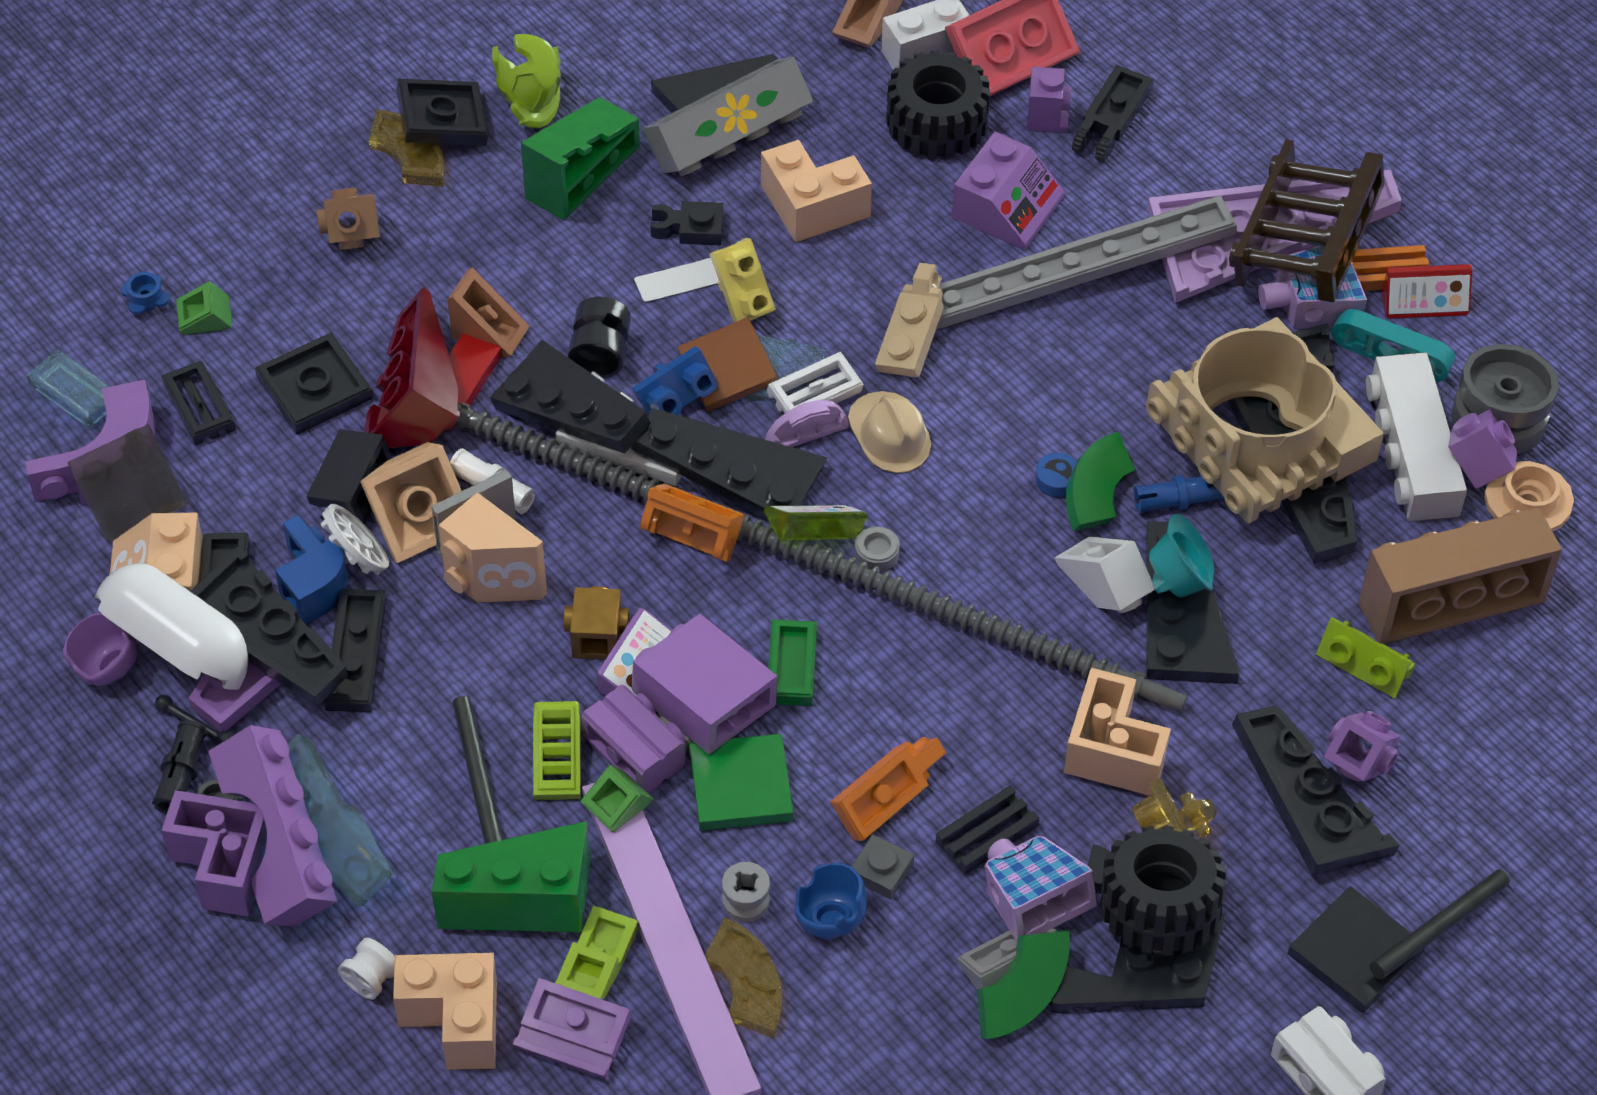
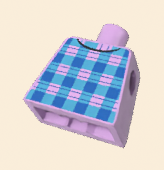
(1300, 299)
(1037, 885)

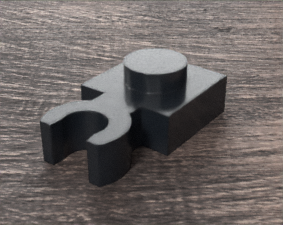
(694, 223)

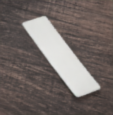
(676, 280)

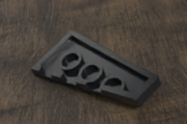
(569, 399)
(1308, 796)

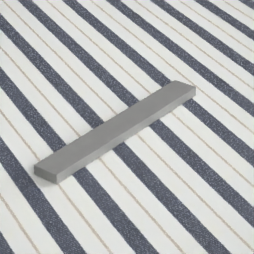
(1085, 260)

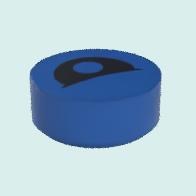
(1053, 473)

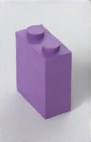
(704, 683)

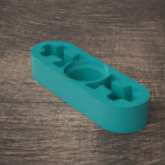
(1355, 332)

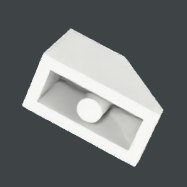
(1107, 572)

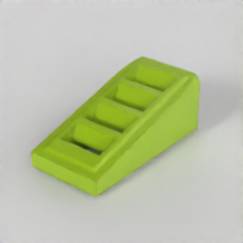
(550, 722)

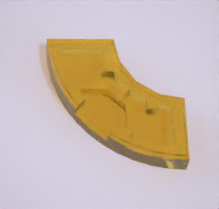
(750, 975)

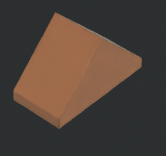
(484, 314)

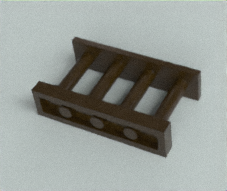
(1339, 240)

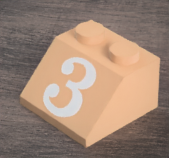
(166, 542)
(491, 554)

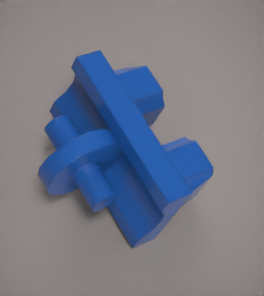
(676, 383)

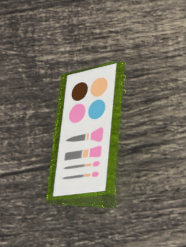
(816, 521)

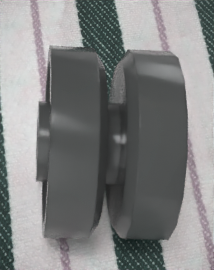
(1511, 384)

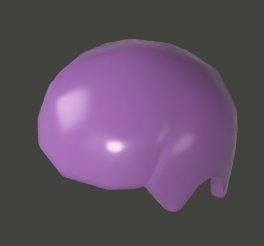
(100, 650)

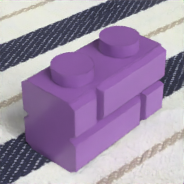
(634, 738)

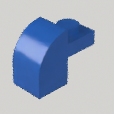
(315, 574)

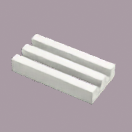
(852, 387)

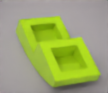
(599, 954)

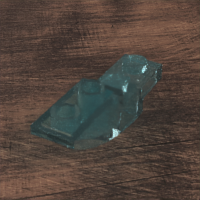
(342, 832)

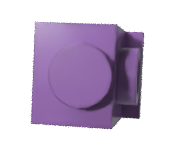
(1048, 100)

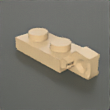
(912, 324)

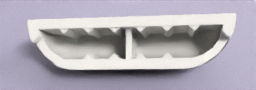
(174, 623)

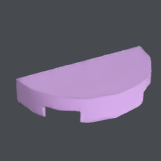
(807, 423)

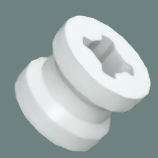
(368, 968)

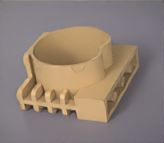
(1254, 468)

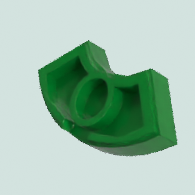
(1094, 480)
(1026, 985)

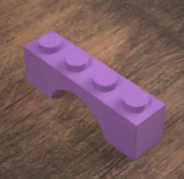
(292, 875)

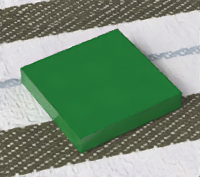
(741, 783)

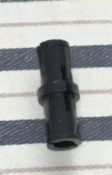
(180, 764)

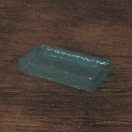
(70, 387)

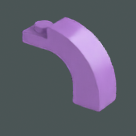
(126, 410)

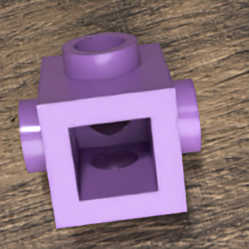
(1349, 751)

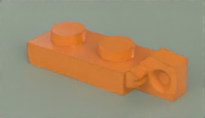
(886, 786)

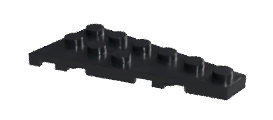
(1320, 515)

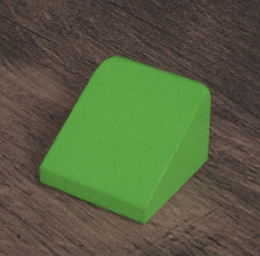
(204, 310)
(616, 798)

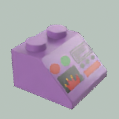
(1006, 192)

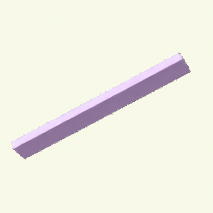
(678, 958)

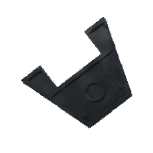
(1137, 976)

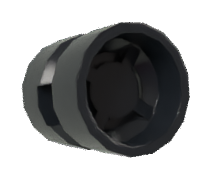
(600, 335)

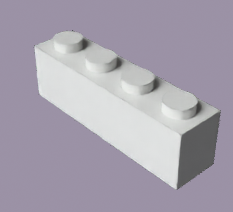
(1416, 437)

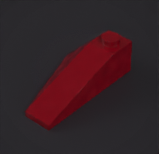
(418, 381)

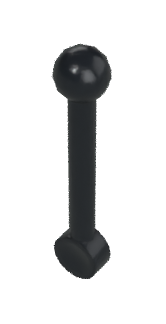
(165, 704)

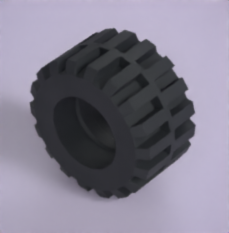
(937, 104)
(1157, 917)

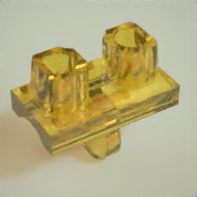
(1161, 810)

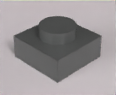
(883, 866)

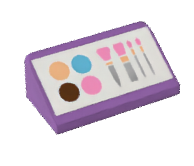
(642, 632)

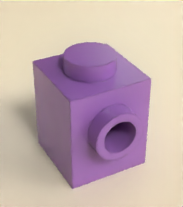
(1483, 447)

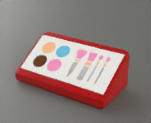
(1427, 291)

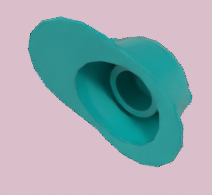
(1181, 560)

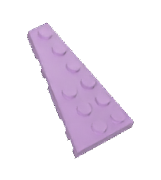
(1208, 264)

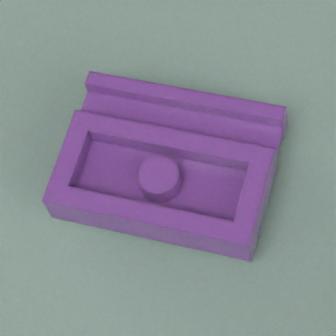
(572, 1028)

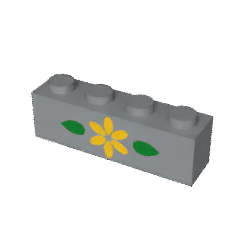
(728, 115)

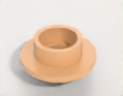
(1528, 488)

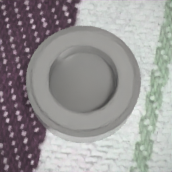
(877, 547)

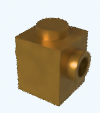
(595, 621)

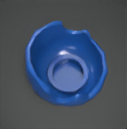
(831, 901)

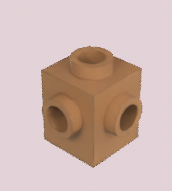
(351, 235)

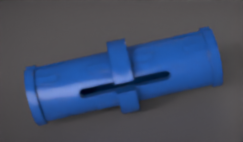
(1175, 493)

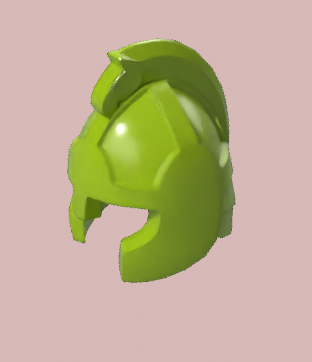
(532, 86)

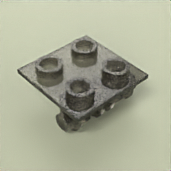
(127, 481)

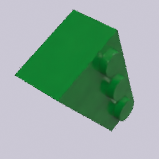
(577, 155)
(516, 883)

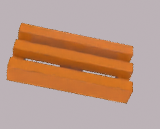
(1379, 259)

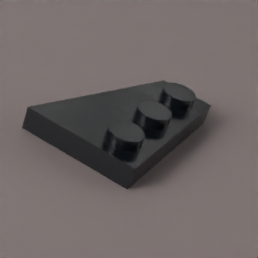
(689, 87)

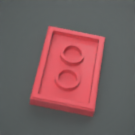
(1013, 39)

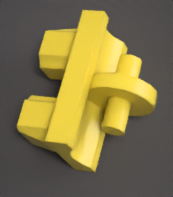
(742, 281)

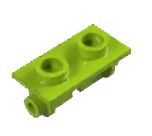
(1365, 657)

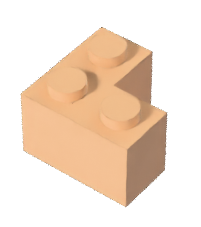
(812, 197)
(1108, 743)
(453, 994)

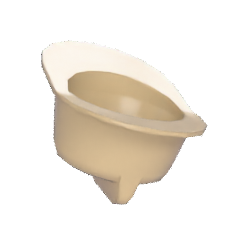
(890, 431)

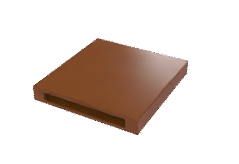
(735, 361)

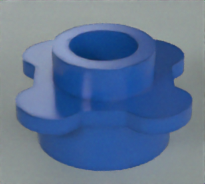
(144, 292)

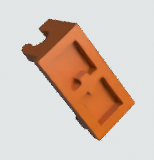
(692, 521)

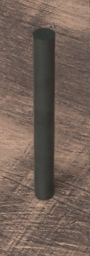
(477, 769)
(1439, 924)

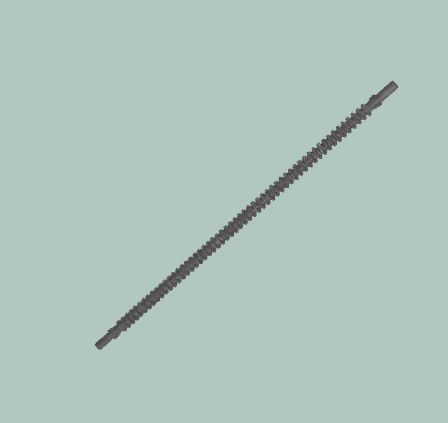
(823, 560)

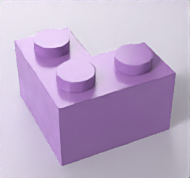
(226, 843)

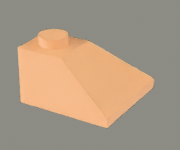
(403, 497)

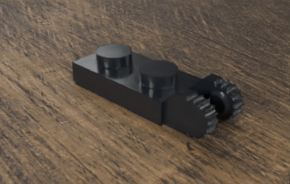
(1113, 110)

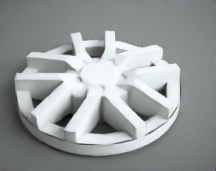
(355, 539)

